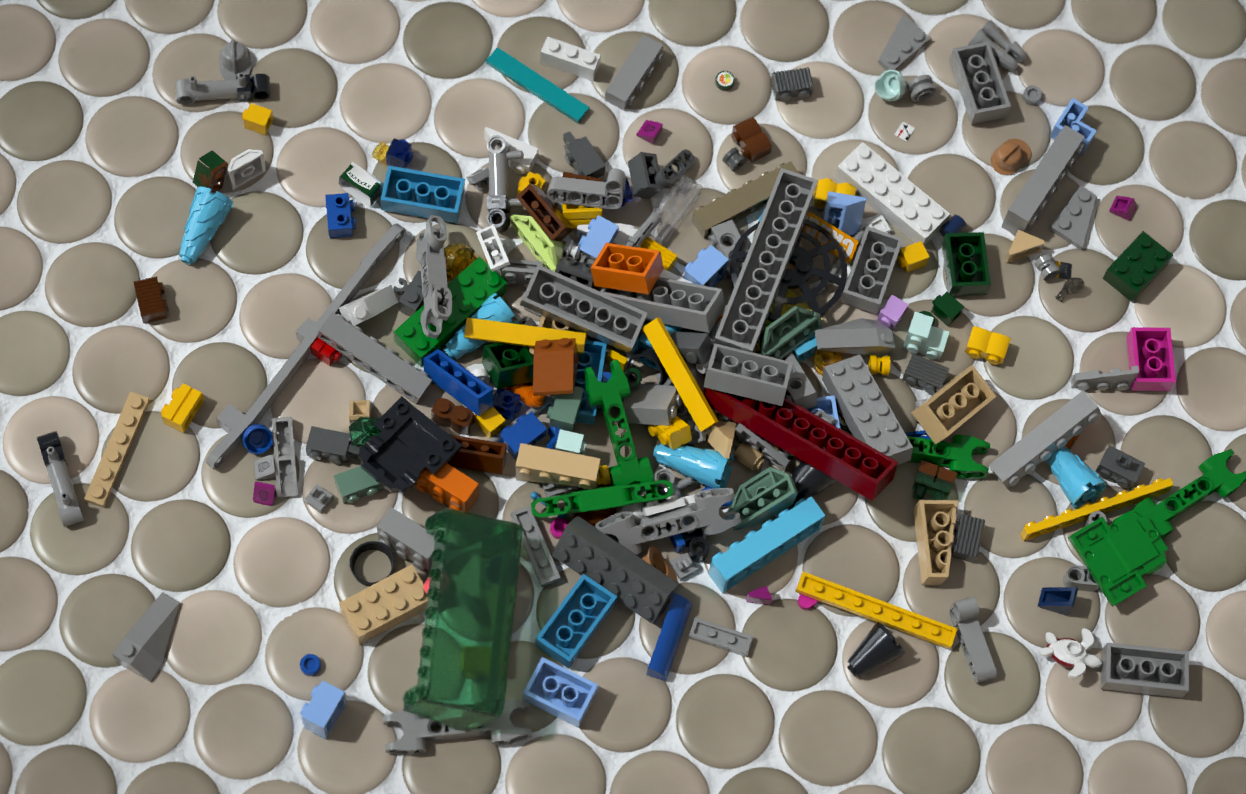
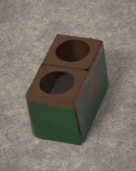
(214, 175)

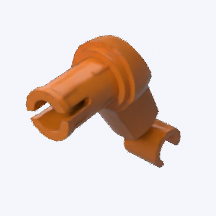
(526, 393)

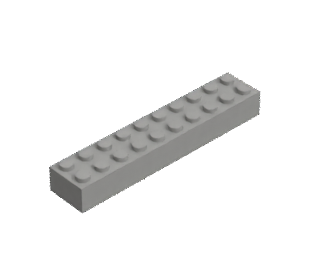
(766, 261)

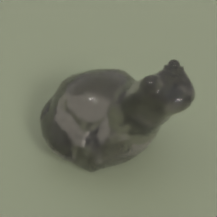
(1071, 287)

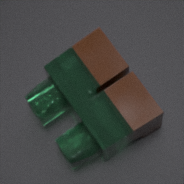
(924, 481)

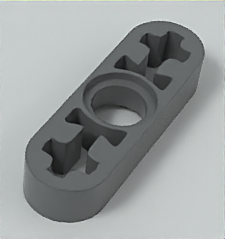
(668, 169)

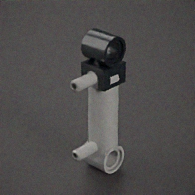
(242, 88)
(498, 202)
(60, 478)
(694, 537)

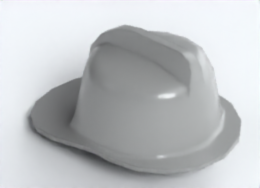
(234, 60)

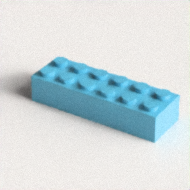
(766, 544)

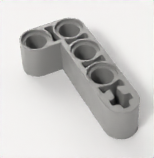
(588, 192)
(1081, 572)
(974, 646)

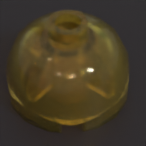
(458, 258)

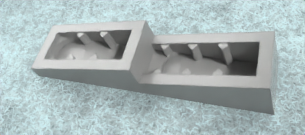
(284, 457)

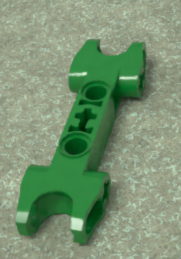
(610, 395)
(955, 454)
(1214, 478)
(602, 498)

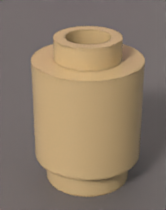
(749, 457)

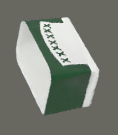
(361, 184)

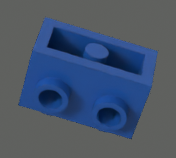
(339, 215)
(526, 431)

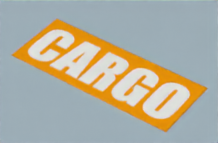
(846, 242)

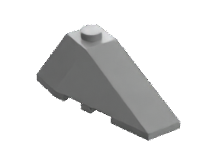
(856, 337)
(147, 641)

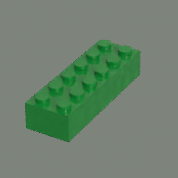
(468, 292)

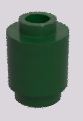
(637, 373)

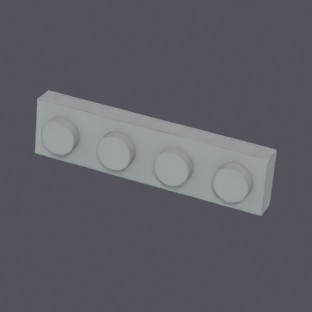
(536, 547)

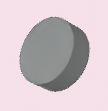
(1032, 95)

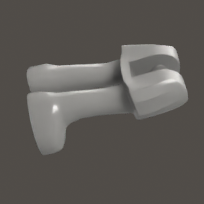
(1012, 52)

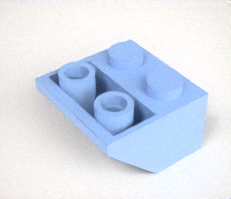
(844, 211)

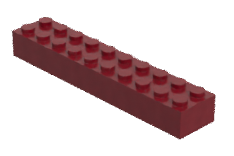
(811, 441)

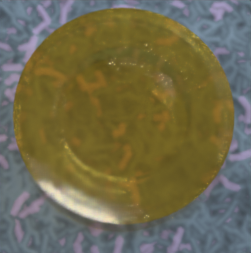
(380, 151)

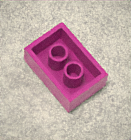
(1153, 355)

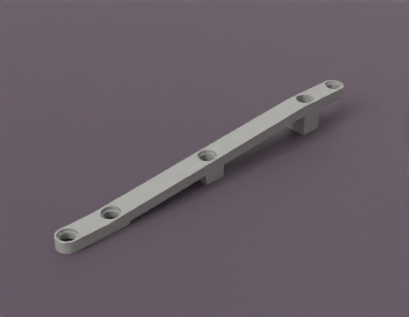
(236, 422)

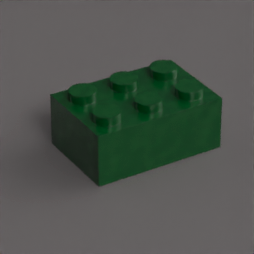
(966, 264)
(1137, 266)

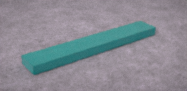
(537, 85)

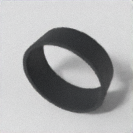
(650, 354)
(371, 545)

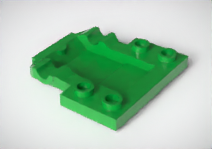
(1120, 553)

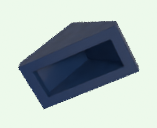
(1058, 599)

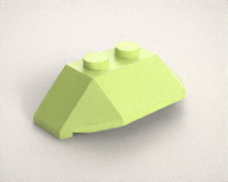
(537, 241)

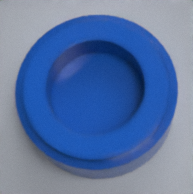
(310, 665)

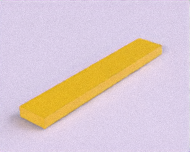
(517, 334)
(680, 374)

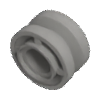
(921, 88)

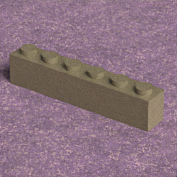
(738, 203)

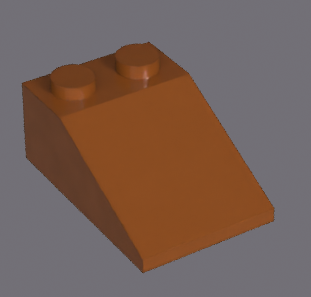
(555, 366)

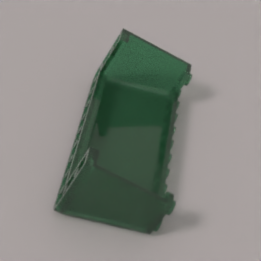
(467, 620)

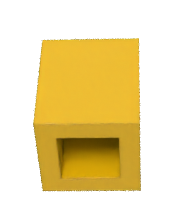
(257, 118)
(913, 257)
(490, 422)

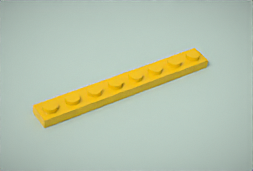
(1104, 505)
(876, 610)

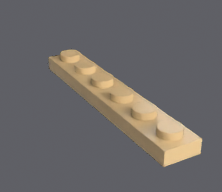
(117, 449)

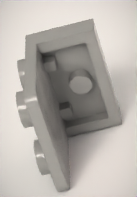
(519, 272)

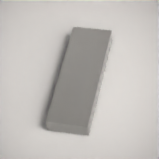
(720, 637)

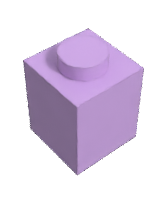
(892, 312)

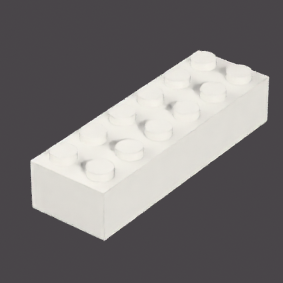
(892, 194)

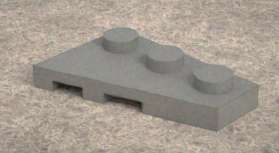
(903, 44)
(1075, 218)
(1102, 381)
(775, 457)

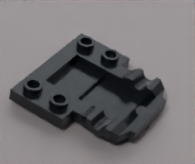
(406, 447)

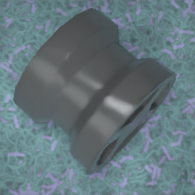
(734, 159)

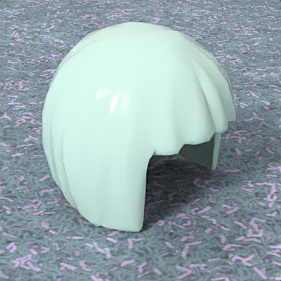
(890, 85)

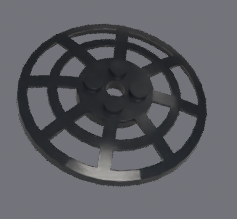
(802, 272)

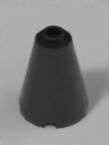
(809, 481)
(874, 651)

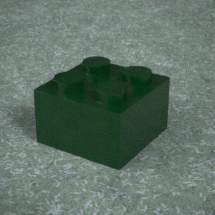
(508, 364)

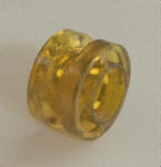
(819, 364)

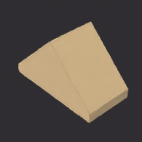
(1024, 246)
(358, 409)

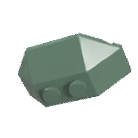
(789, 332)
(763, 497)

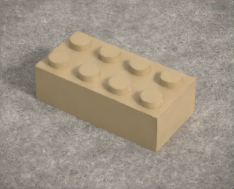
(953, 404)
(384, 604)

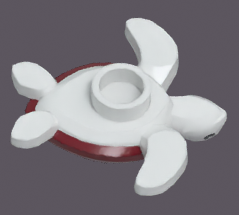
(1071, 653)

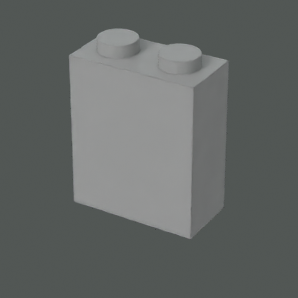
(652, 404)

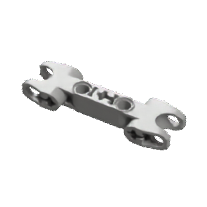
(434, 276)
(704, 514)
(417, 730)

